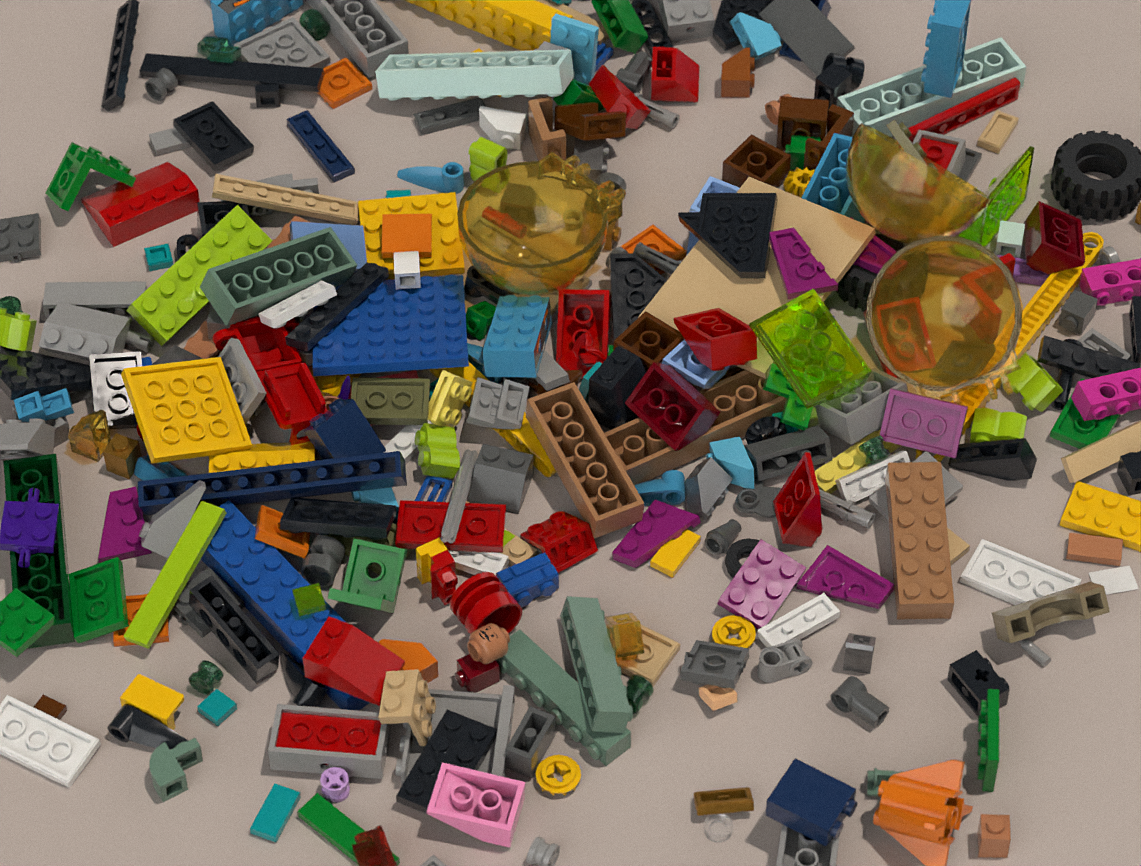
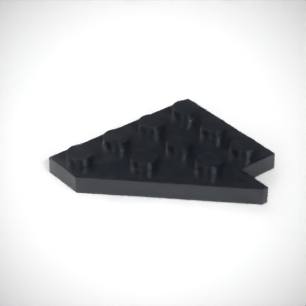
(723, 30)
(736, 229)
(632, 289)
(31, 372)

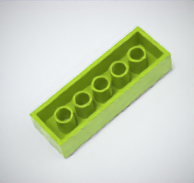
(177, 293)

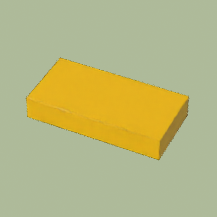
(675, 553)

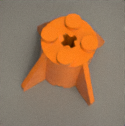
(923, 809)

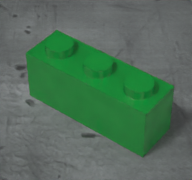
(621, 24)

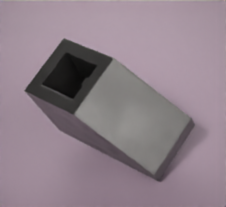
(706, 486)

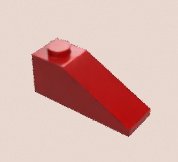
(618, 97)

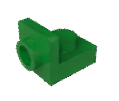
(479, 318)

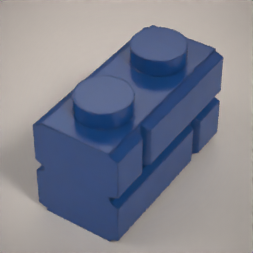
(530, 579)

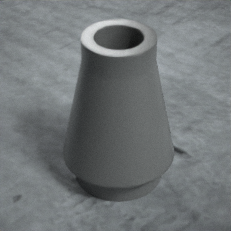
(722, 537)

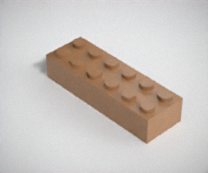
(584, 460)
(919, 540)

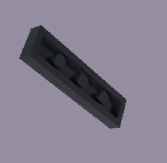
(1081, 359)

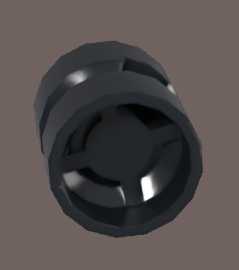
(851, 64)

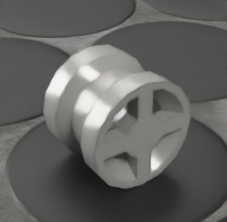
(542, 853)

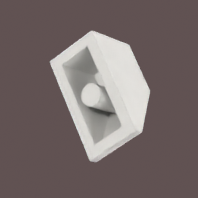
(504, 126)

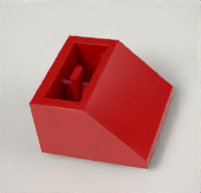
(674, 76)

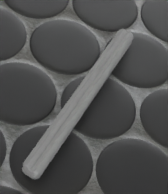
(459, 497)

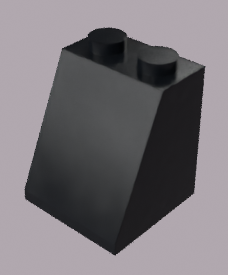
(612, 386)

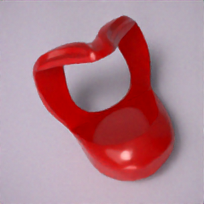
(571, 359)

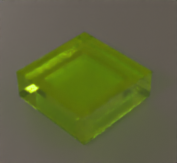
(309, 599)

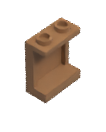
(541, 129)

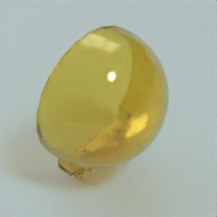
(904, 194)
(537, 224)
(946, 317)

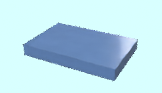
(350, 235)

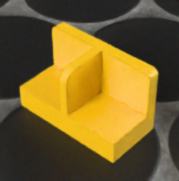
(153, 699)

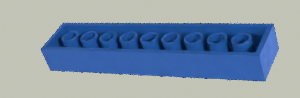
(266, 586)

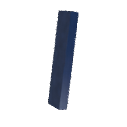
(320, 146)

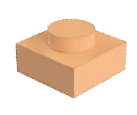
(717, 697)

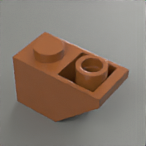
(736, 75)

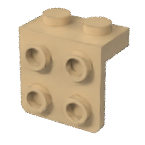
(408, 701)

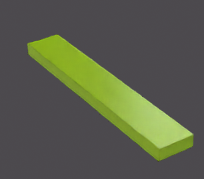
(175, 575)

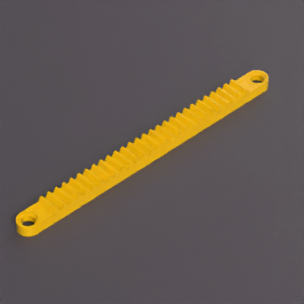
(1034, 320)

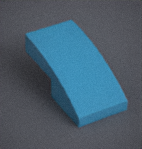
(46, 407)

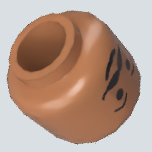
(488, 643)

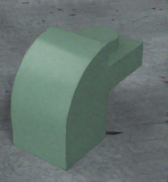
(169, 765)

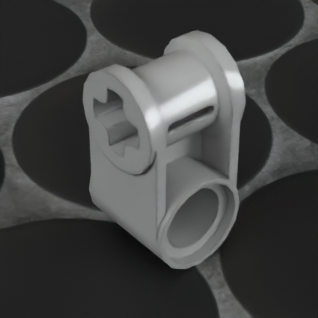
(783, 661)

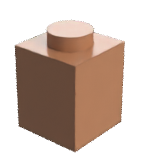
(993, 835)

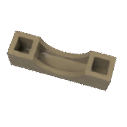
(1069, 604)

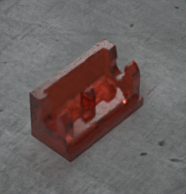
(374, 850)

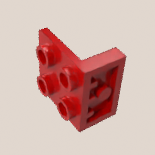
(562, 539)

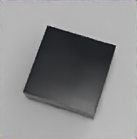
(267, 95)

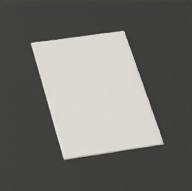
(1115, 579)

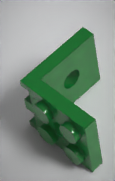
(75, 169)
(370, 592)

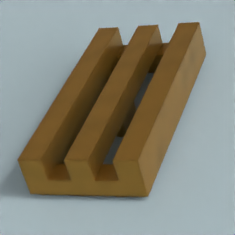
(723, 801)

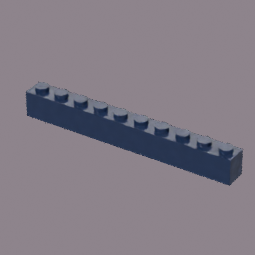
(280, 481)

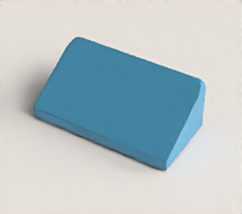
(147, 471)

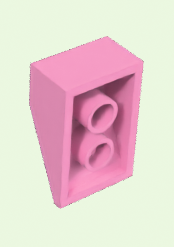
(478, 803)

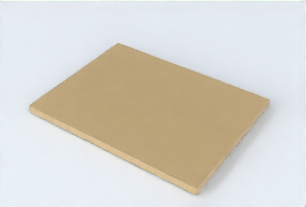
(708, 283)

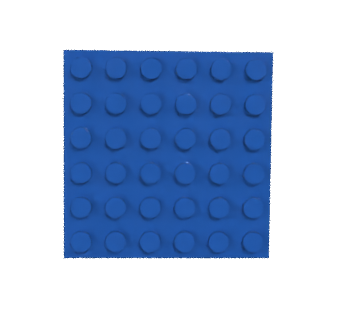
(399, 330)

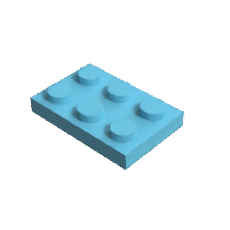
(581, 40)

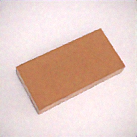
(1094, 549)

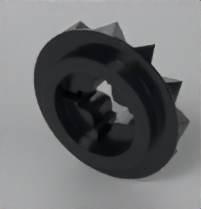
(765, 426)

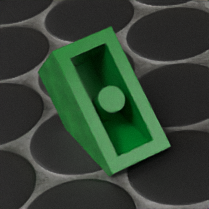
(578, 93)

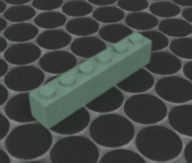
(595, 665)
(559, 696)

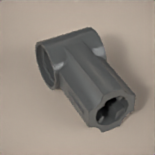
(635, 72)
(853, 697)

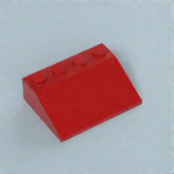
(153, 201)

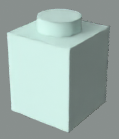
(1010, 238)

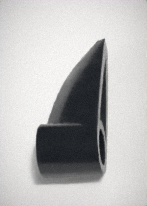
(477, 287)
(306, 691)
(142, 729)

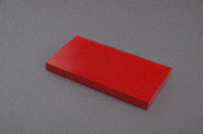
(479, 529)

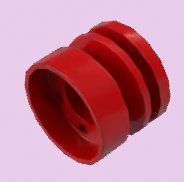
(485, 601)

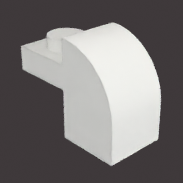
(407, 270)

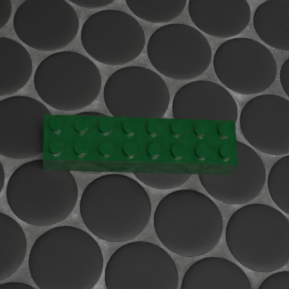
(48, 574)

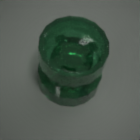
(314, 24)
(637, 691)

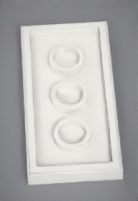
(1013, 575)
(44, 742)

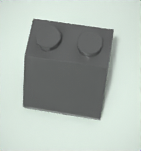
(501, 477)

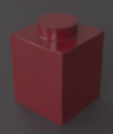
(476, 675)

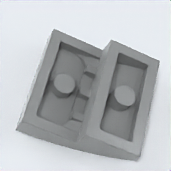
(498, 404)

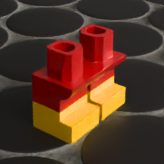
(438, 568)

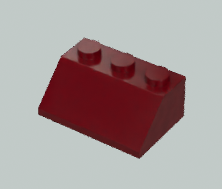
(1053, 240)
(672, 406)

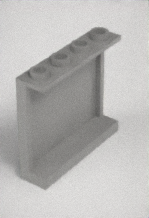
(488, 709)

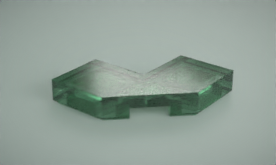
(218, 50)

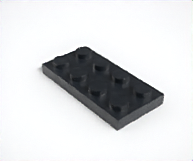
(338, 518)
(453, 742)

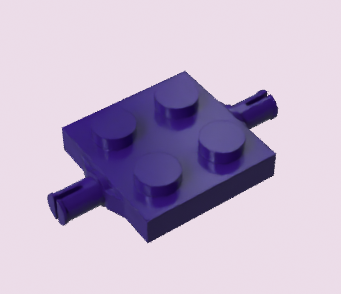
(29, 527)

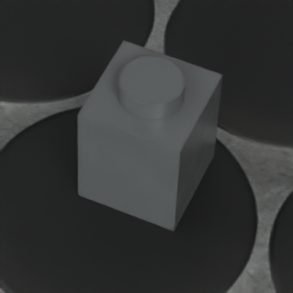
(1078, 312)

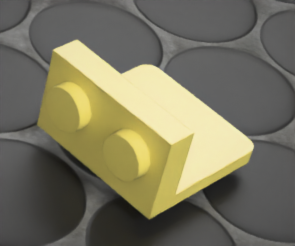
(448, 399)

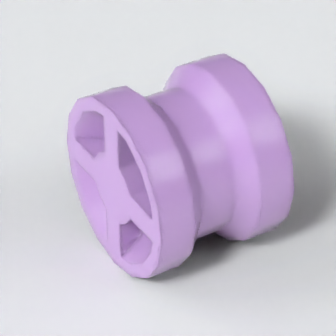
(335, 777)

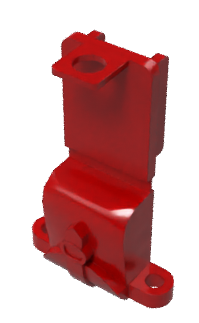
(287, 381)

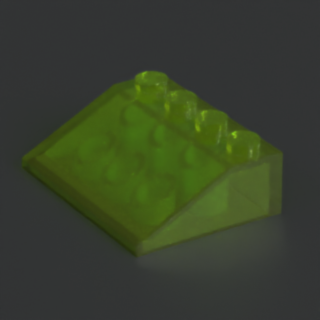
(1006, 195)
(811, 350)

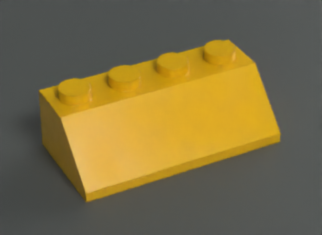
(263, 455)

